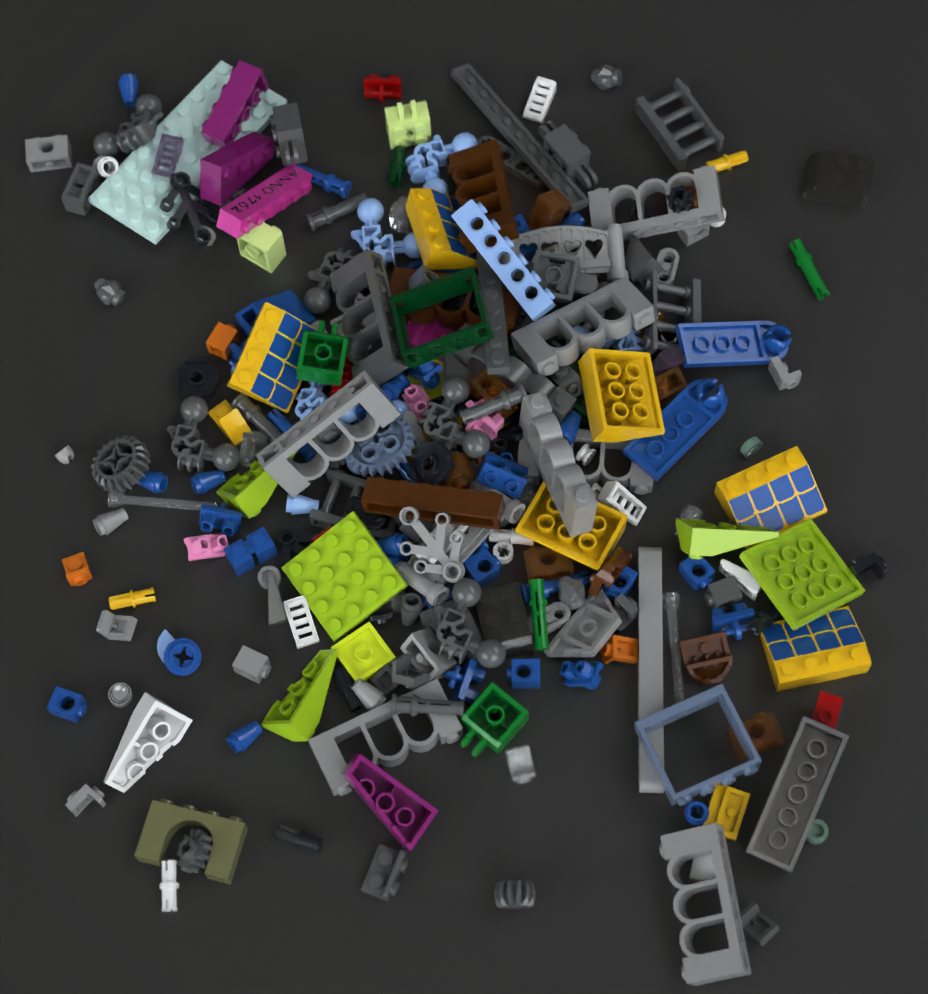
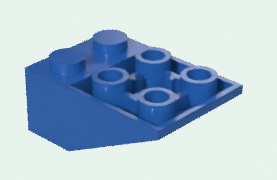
(286, 301)

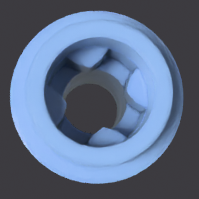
(300, 504)

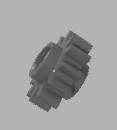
(194, 851)

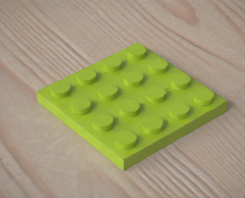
(802, 574)
(344, 576)

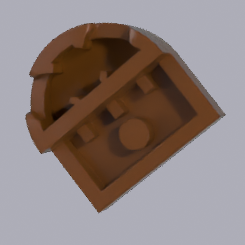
(609, 571)
(706, 657)

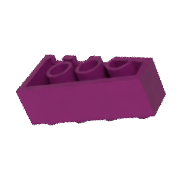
(234, 104)
(233, 166)
(393, 803)

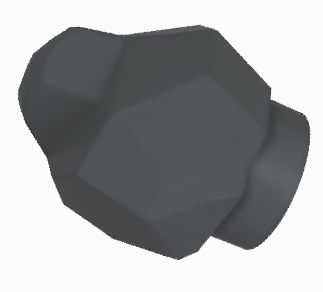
(606, 77)
(109, 291)
(571, 592)

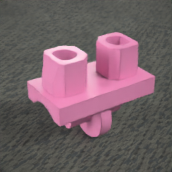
(416, 399)
(487, 424)
(206, 546)

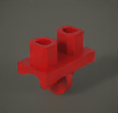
(382, 87)

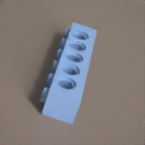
(465, 218)

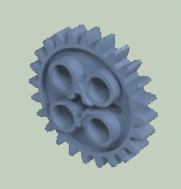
(383, 449)

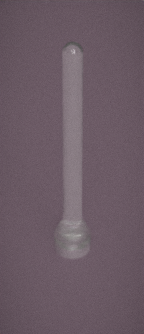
(117, 499)
(670, 602)

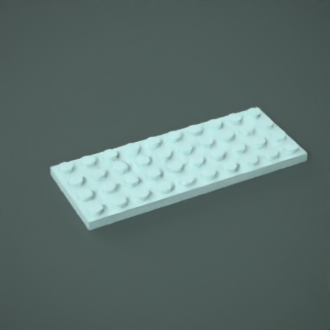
(136, 193)

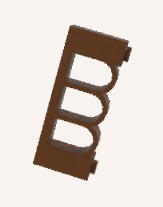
(478, 173)
(455, 319)

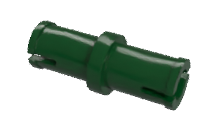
(397, 166)

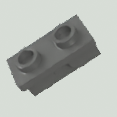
(384, 873)

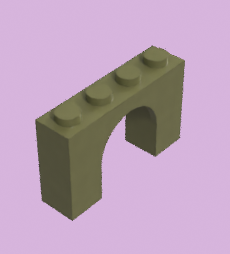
(166, 819)

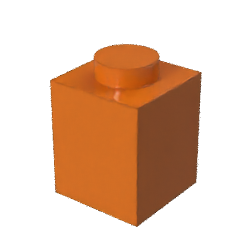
(221, 339)

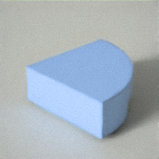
(163, 641)

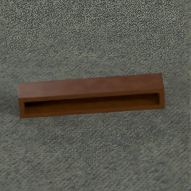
(463, 505)

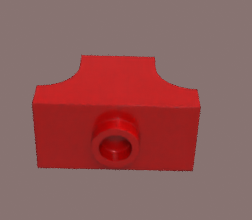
(827, 709)

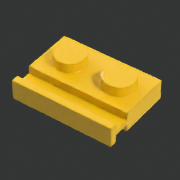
(727, 809)

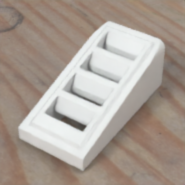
(543, 87)
(611, 493)
(744, 578)
(295, 603)

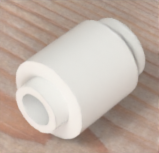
(111, 166)

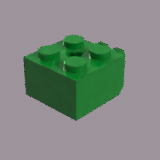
(317, 345)
(494, 734)

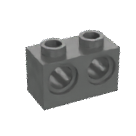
(79, 188)

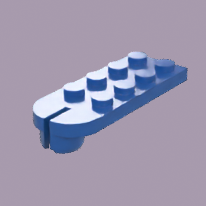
(732, 343)
(684, 423)

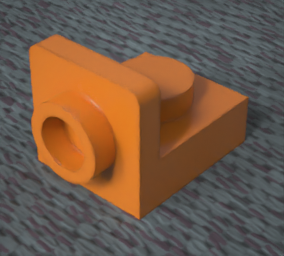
(77, 569)
(620, 649)

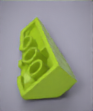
(249, 491)
(705, 539)
(302, 707)

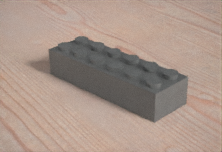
(796, 794)

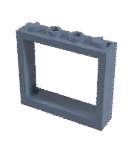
(682, 709)

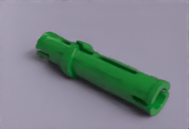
(804, 261)
(540, 638)

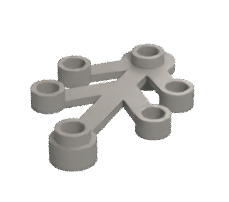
(434, 547)

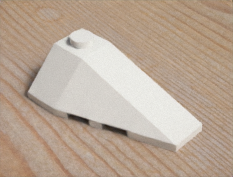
(148, 735)

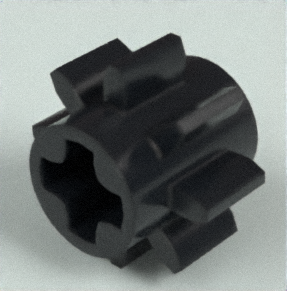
(677, 194)

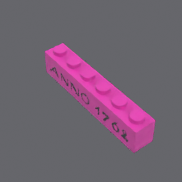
(264, 201)

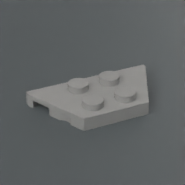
(586, 629)

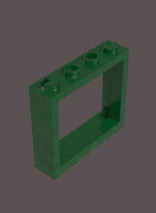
(429, 295)

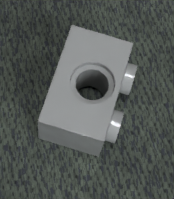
(41, 160)
(424, 652)

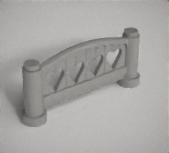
(609, 259)
(432, 584)

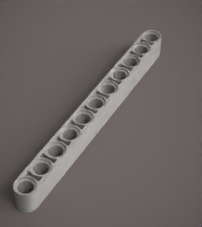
(650, 659)

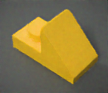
(229, 422)

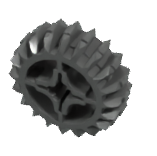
(116, 460)

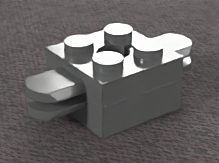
(288, 134)
(569, 153)
(560, 275)

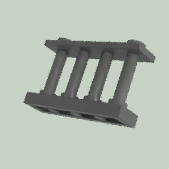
(668, 140)
(690, 311)
(323, 517)

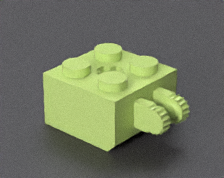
(408, 124)
(263, 246)

